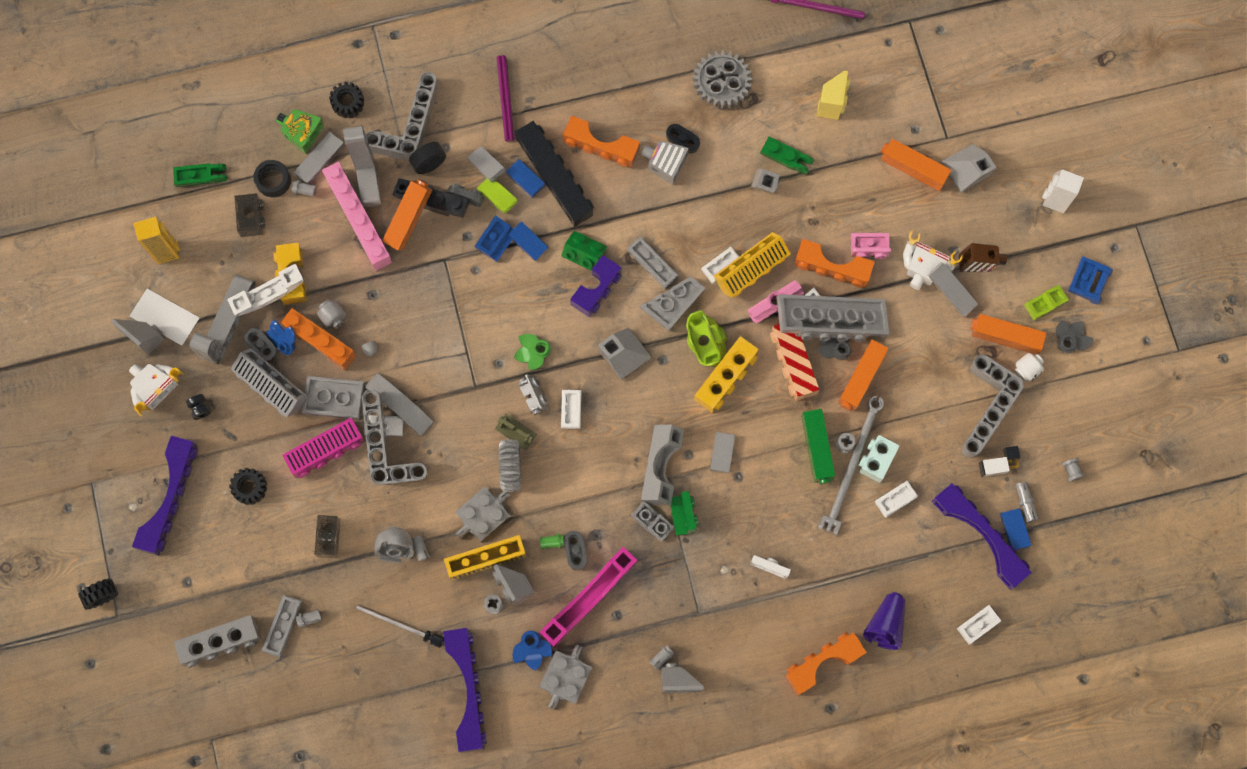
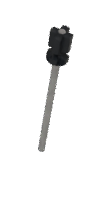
(436, 640)

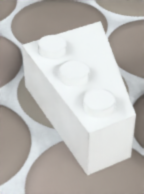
(1062, 190)

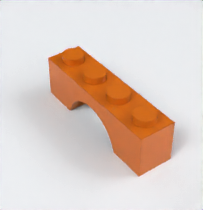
(621, 151)
(855, 272)
(320, 339)
(803, 676)

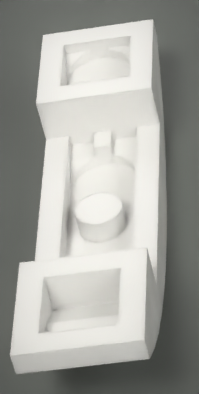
(267, 293)

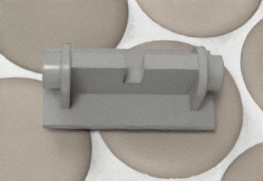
(531, 386)

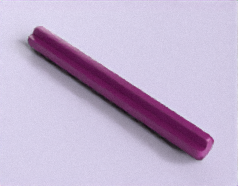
(505, 98)

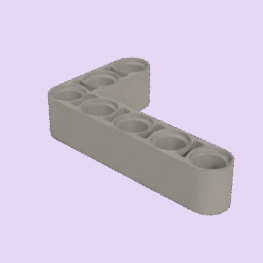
(413, 124)
(364, 164)
(223, 327)
(995, 407)
(381, 446)

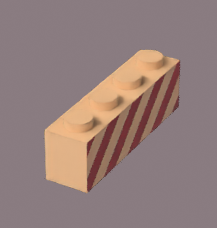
(795, 363)

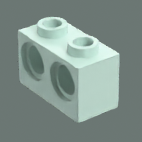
(882, 460)

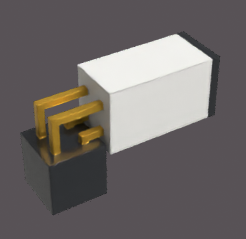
(1000, 465)

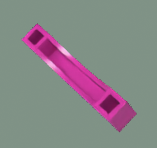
(589, 597)

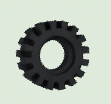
(344, 90)
(239, 478)
(98, 594)

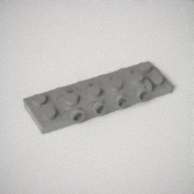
(832, 317)

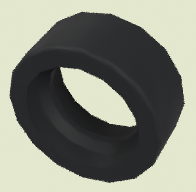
(427, 158)
(264, 167)

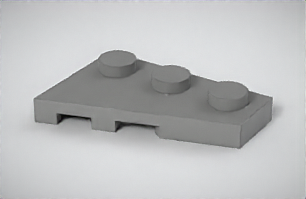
(674, 303)

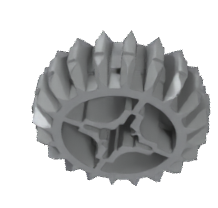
(510, 465)

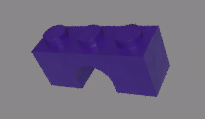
(588, 300)

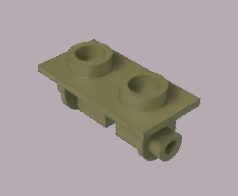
(515, 430)

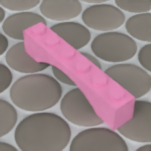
(357, 216)

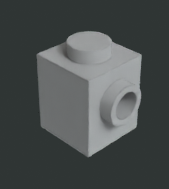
(765, 181)

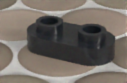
(684, 137)

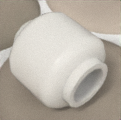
(1029, 367)

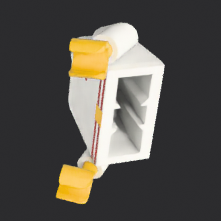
(922, 259)
(152, 385)

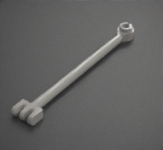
(831, 520)

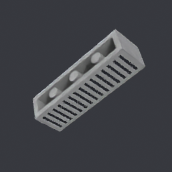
(268, 382)

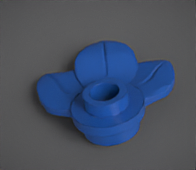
(282, 338)
(531, 652)

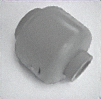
(331, 314)

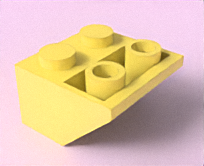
(834, 97)

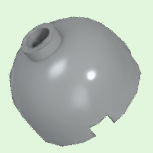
(393, 544)

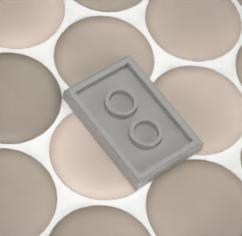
(333, 397)

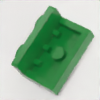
(583, 250)
(682, 514)

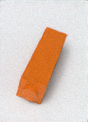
(915, 164)
(407, 214)
(1008, 334)
(863, 375)

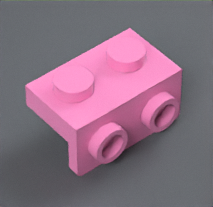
(870, 245)

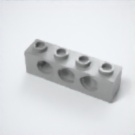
(186, 646)

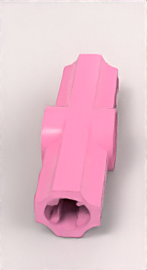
(766, 308)

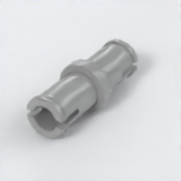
(1027, 502)

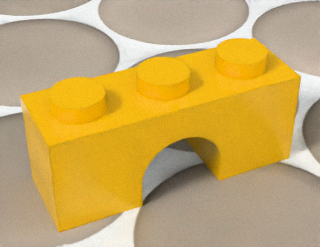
(285, 257)

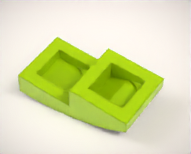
(498, 195)
(1046, 302)

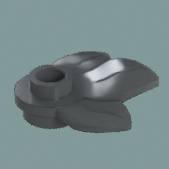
(1073, 335)
(830, 349)

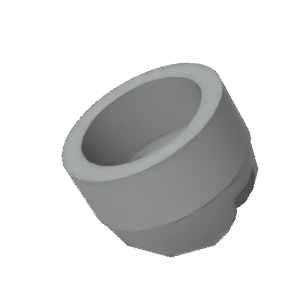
(369, 348)

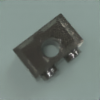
(243, 206)
(327, 536)

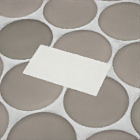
(168, 317)

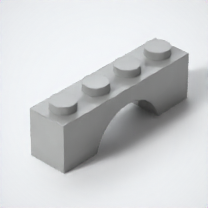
(664, 443)

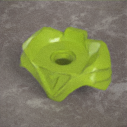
(702, 325)

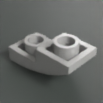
(652, 521)

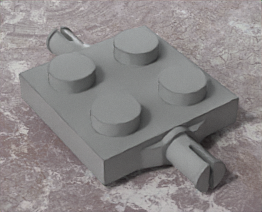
(482, 514)
(565, 677)

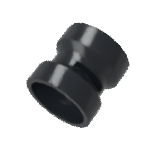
(198, 407)

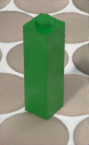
(818, 446)

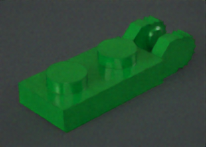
(785, 155)
(198, 174)

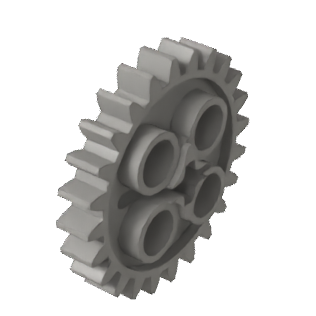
(717, 65)

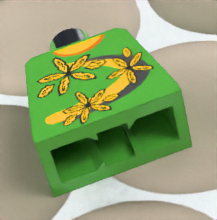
(300, 128)

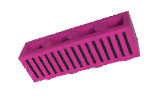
(323, 448)

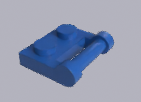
(1084, 278)

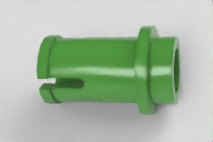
(552, 541)

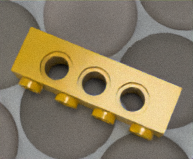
(740, 349)

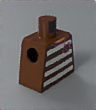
(981, 258)

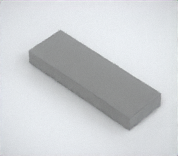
(319, 158)
(652, 262)
(952, 289)
(282, 626)

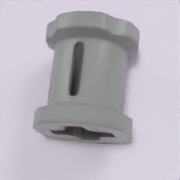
(850, 440)
(1073, 469)
(495, 598)

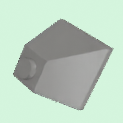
(140, 333)
(678, 680)

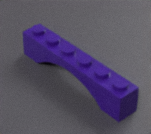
(152, 534)
(1008, 565)
(469, 731)

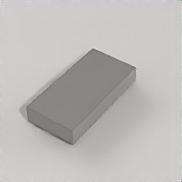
(486, 164)
(722, 452)

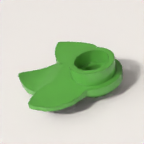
(529, 352)

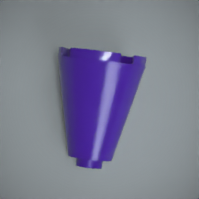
(887, 623)

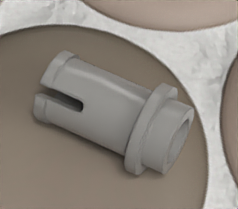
(302, 188)
(420, 548)
(308, 618)
(662, 657)

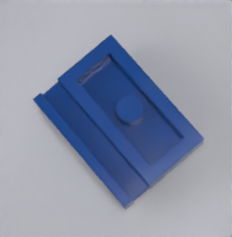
(494, 239)

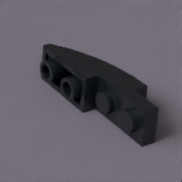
(438, 202)

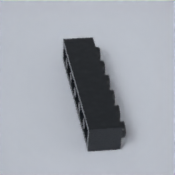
(553, 173)

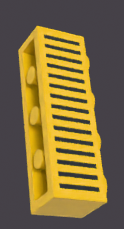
(157, 240)
(752, 265)
(485, 557)

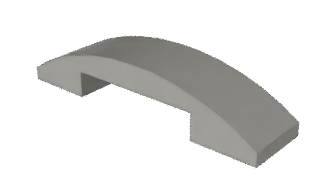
(400, 404)

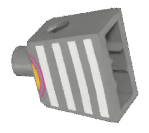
(666, 160)

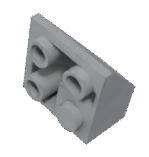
(969, 167)
(623, 352)
(515, 584)

